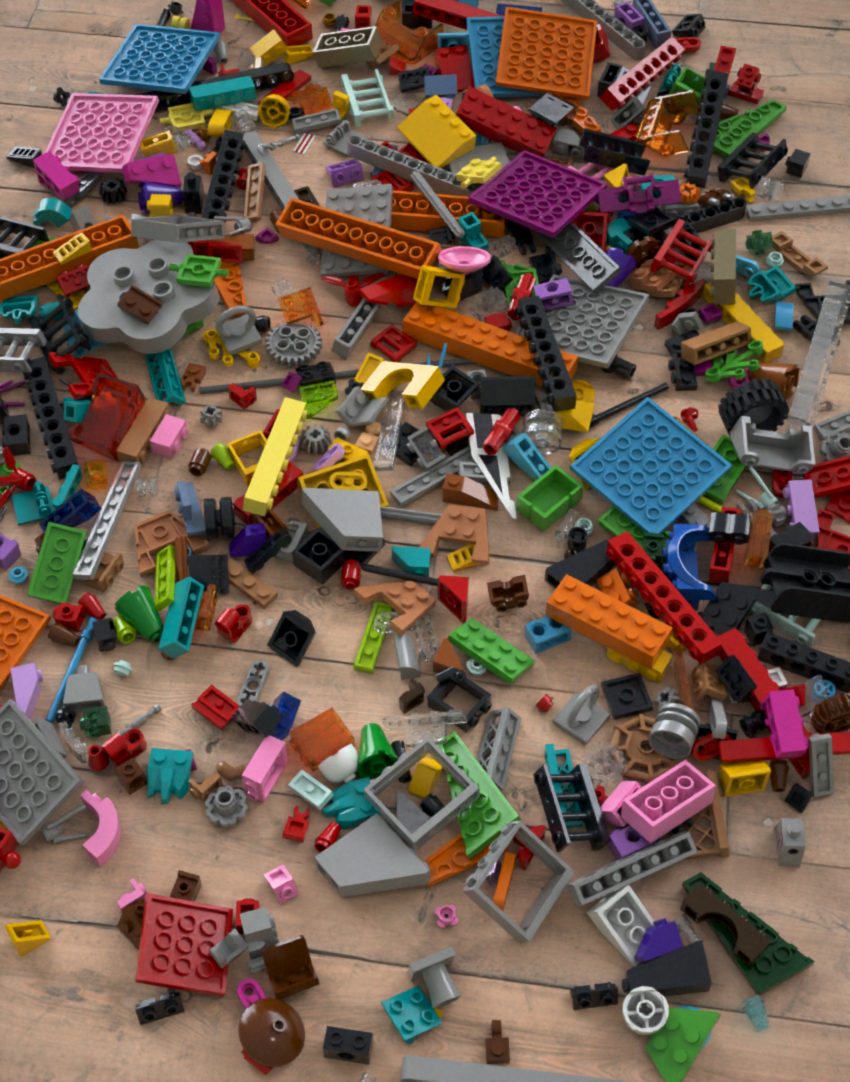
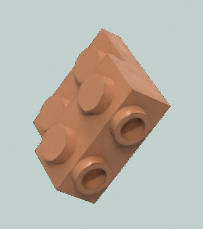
(646, 280)

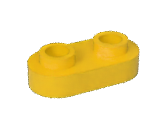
(347, 480)

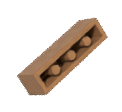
(715, 343)
(137, 440)

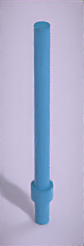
(85, 638)

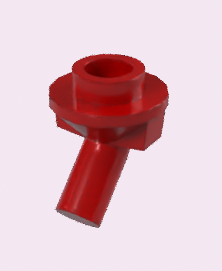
(689, 415)

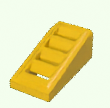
(297, 53)
(77, 246)
(465, 551)

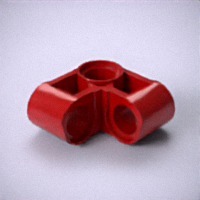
(231, 624)
(122, 749)

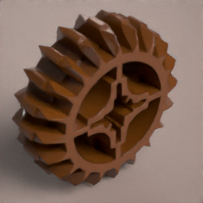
(832, 714)

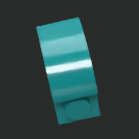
(52, 210)
(473, 235)
(616, 235)
(75, 409)

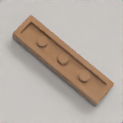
(254, 192)
(250, 584)

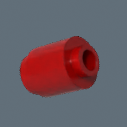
(350, 574)

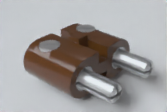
(714, 197)

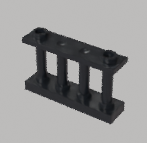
(747, 150)
(614, 151)
(22, 230)
(76, 329)
(587, 802)

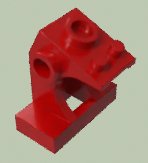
(747, 81)

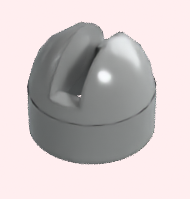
(342, 433)

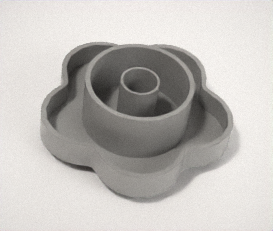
(149, 271)

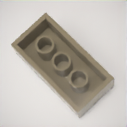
(347, 47)
(723, 266)

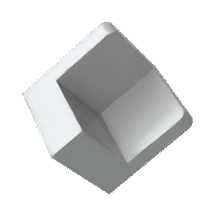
(228, 949)

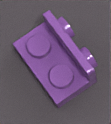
(345, 172)

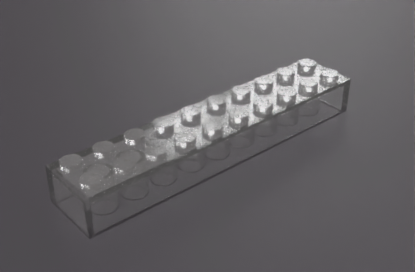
(819, 357)

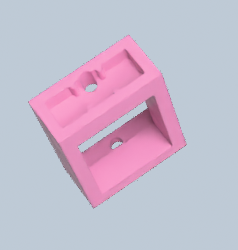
(265, 768)

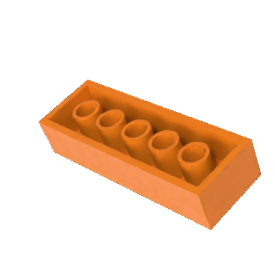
(608, 621)

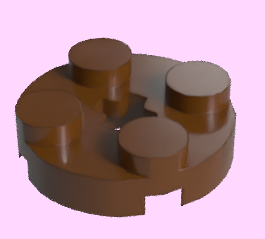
(648, 246)

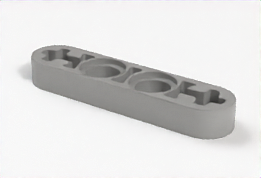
(717, 719)

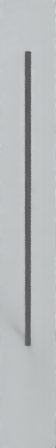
(339, 375)

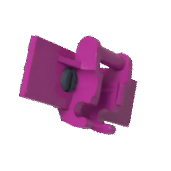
(639, 201)

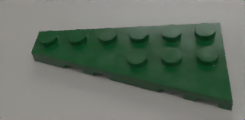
(778, 962)

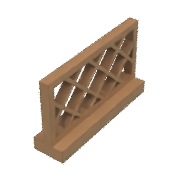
(717, 826)

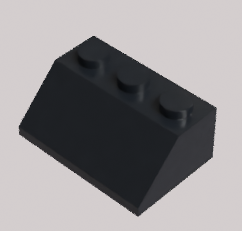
(505, 393)

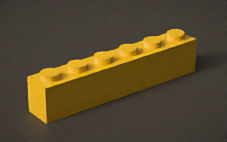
(743, 313)

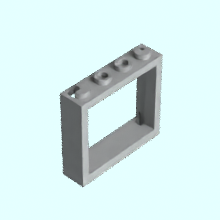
(177, 228)
(440, 819)
(546, 899)

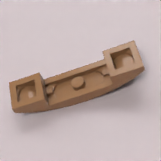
(795, 258)

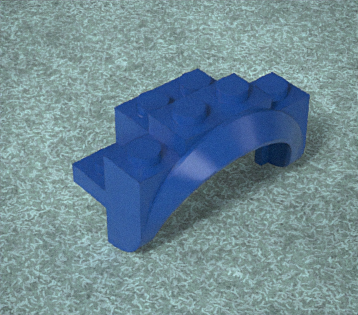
(682, 565)

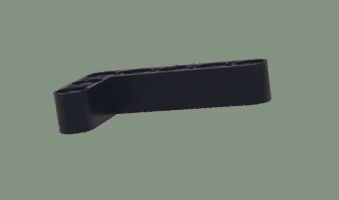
(710, 218)

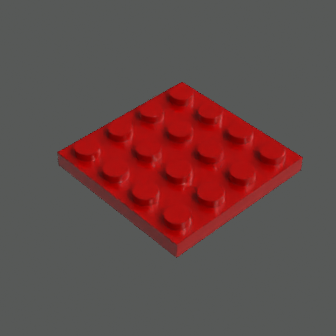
(178, 942)

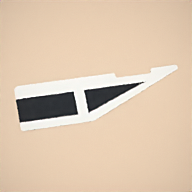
(492, 466)

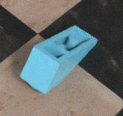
(526, 456)

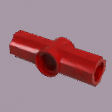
(523, 290)
(501, 431)

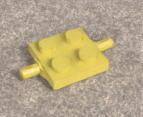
(186, 117)
(478, 171)

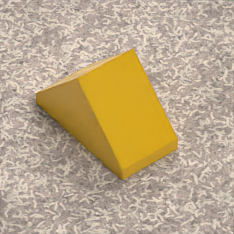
(614, 177)
(425, 777)
(27, 935)

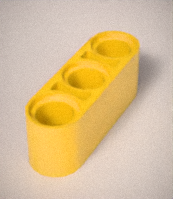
(219, 122)

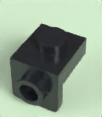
(442, 235)

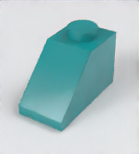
(412, 559)

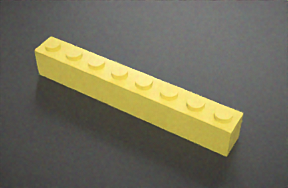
(274, 457)

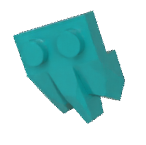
(770, 285)
(19, 307)
(169, 773)
(350, 804)

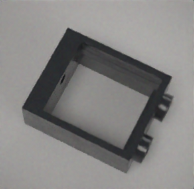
(440, 692)

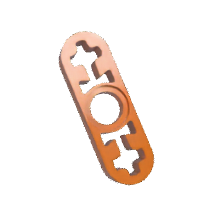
(504, 880)

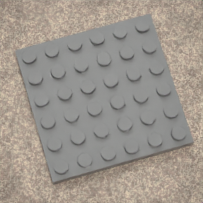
(594, 322)

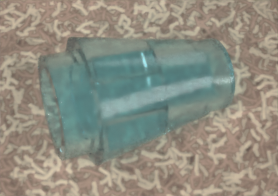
(757, 1013)

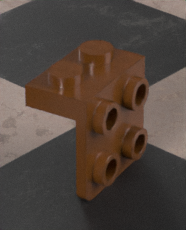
(131, 922)
(289, 967)

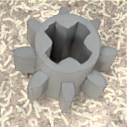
(211, 416)
(779, 514)
(665, 694)

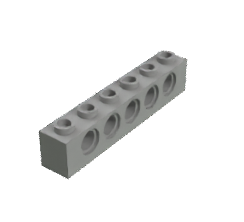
(631, 868)

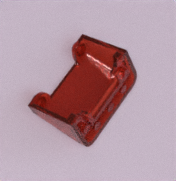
(109, 415)

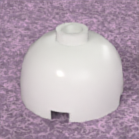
(341, 765)
(645, 1010)

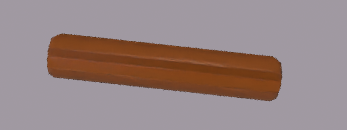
(181, 558)

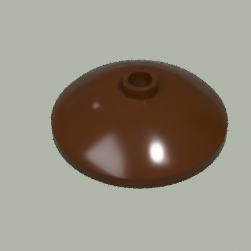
(263, 1040)

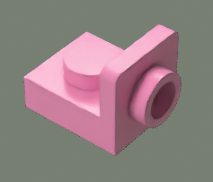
(281, 884)
(131, 898)

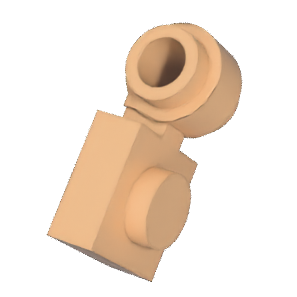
(369, 440)

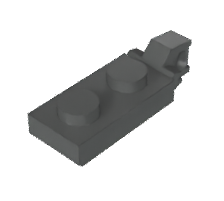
(87, 182)

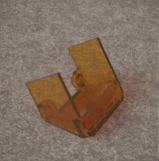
(412, 44)
(660, 116)

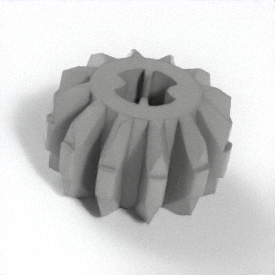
(315, 439)

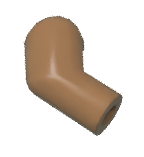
(229, 771)

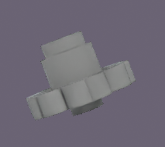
(835, 446)
(226, 806)

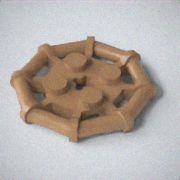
(634, 752)

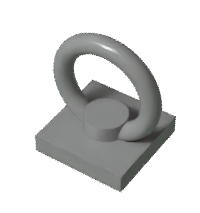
(240, 332)
(581, 715)

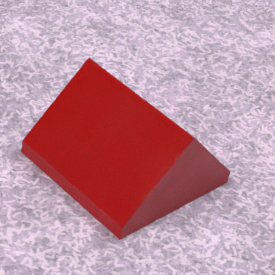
(454, 595)

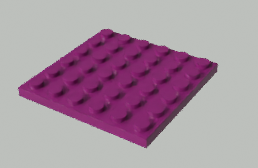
(537, 193)

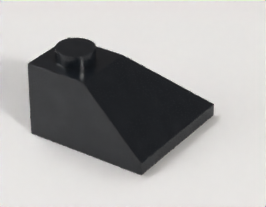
(454, 389)
(292, 636)

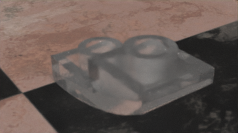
(73, 742)

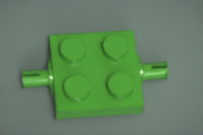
(198, 270)

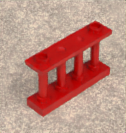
(671, 242)

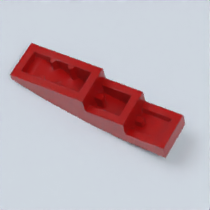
(226, 251)
(683, 299)

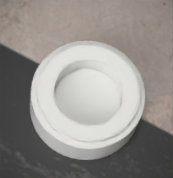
(193, 162)

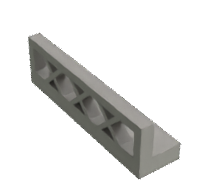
(501, 746)

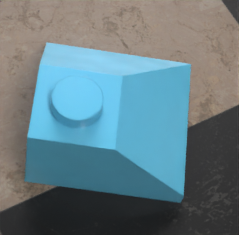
(453, 39)

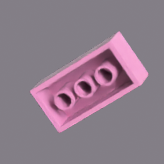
(668, 801)

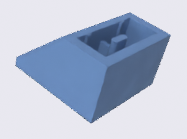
(440, 85)

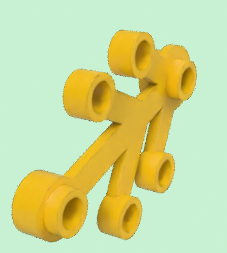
(212, 338)

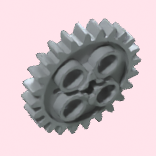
(293, 343)

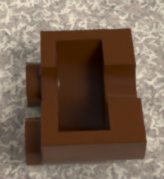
(508, 594)

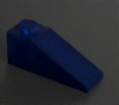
(73, 511)

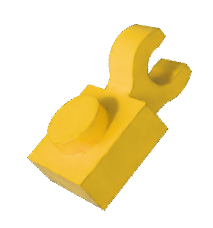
(742, 186)

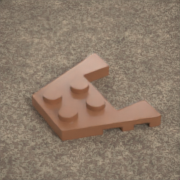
(463, 526)
(158, 533)
(404, 597)

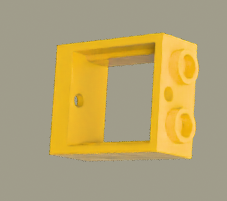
(425, 283)
(241, 446)

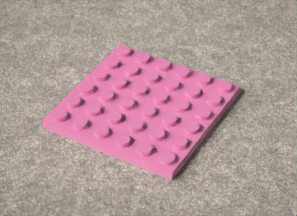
(101, 131)

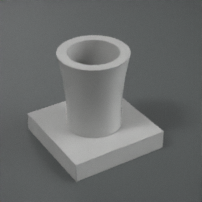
(436, 976)

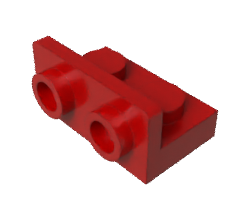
(74, 281)

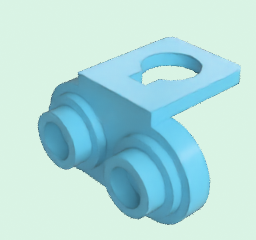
(746, 266)

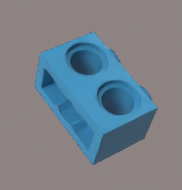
(549, 636)

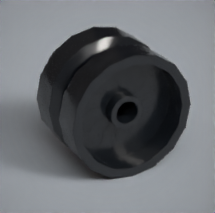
(218, 518)

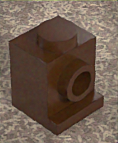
(187, 881)

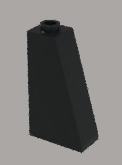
(583, 566)
(673, 973)

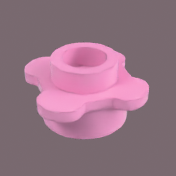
(446, 910)

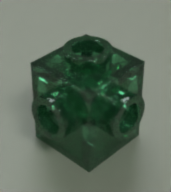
(759, 242)
(96, 722)

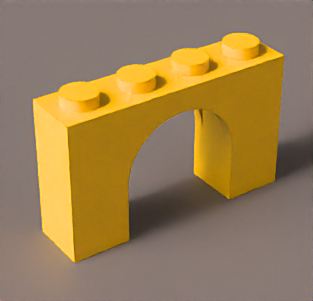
(388, 375)

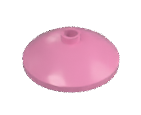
(464, 259)

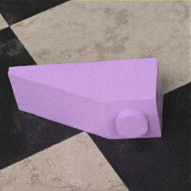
(27, 686)

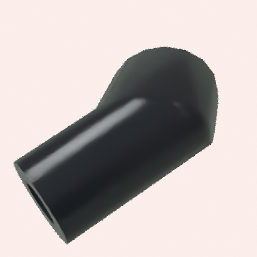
(451, 674)

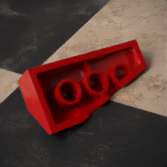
(393, 290)

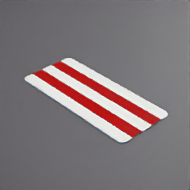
(304, 143)

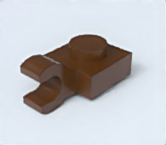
(497, 1047)

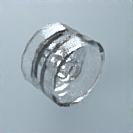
(544, 430)

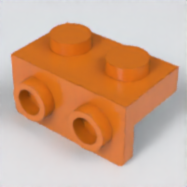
(616, 585)

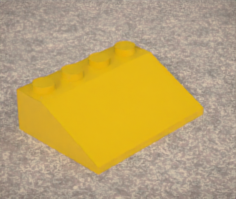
(437, 132)
(361, 464)

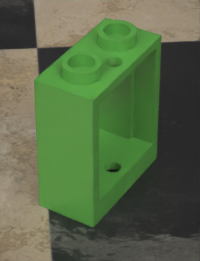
(688, 78)

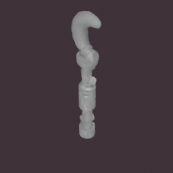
(272, 146)
(137, 722)

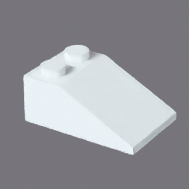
(622, 921)

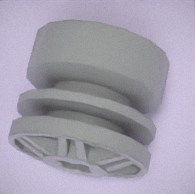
(674, 731)

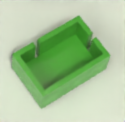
(549, 497)

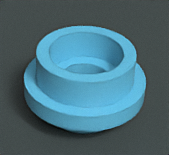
(18, 579)

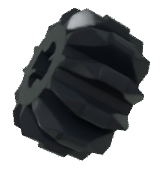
(113, 191)

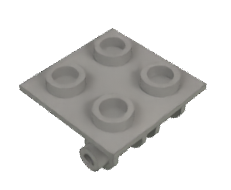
(339, 137)

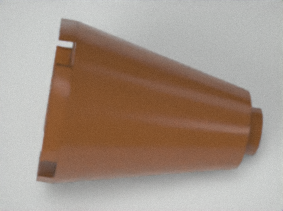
(783, 374)

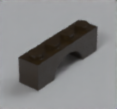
(704, 906)

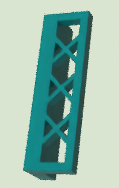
(169, 373)
(550, 759)

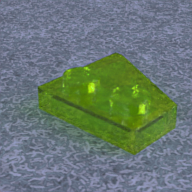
(318, 396)

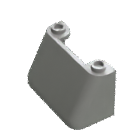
(772, 449)

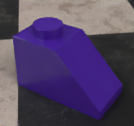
(247, 540)
(658, 940)

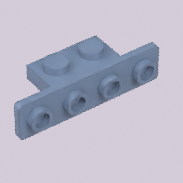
(189, 508)

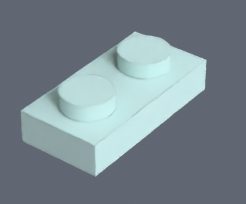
(310, 789)

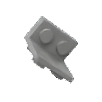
(359, 409)

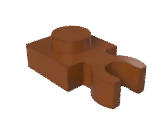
(193, 374)

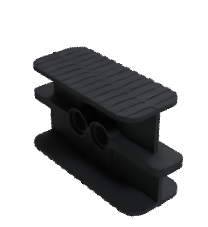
(809, 582)

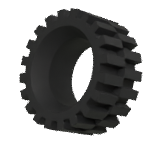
(762, 395)

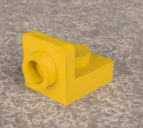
(341, 102)

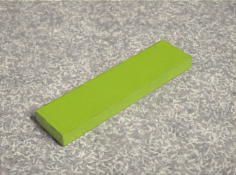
(165, 578)
(371, 641)

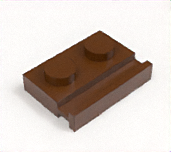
(140, 304)

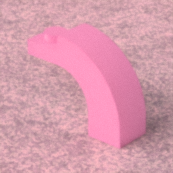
(107, 837)

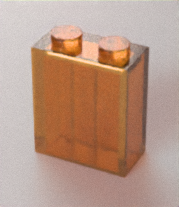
(759, 538)
(320, 738)

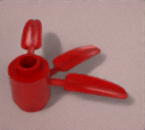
(352, 287)
(18, 478)

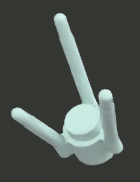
(766, 498)

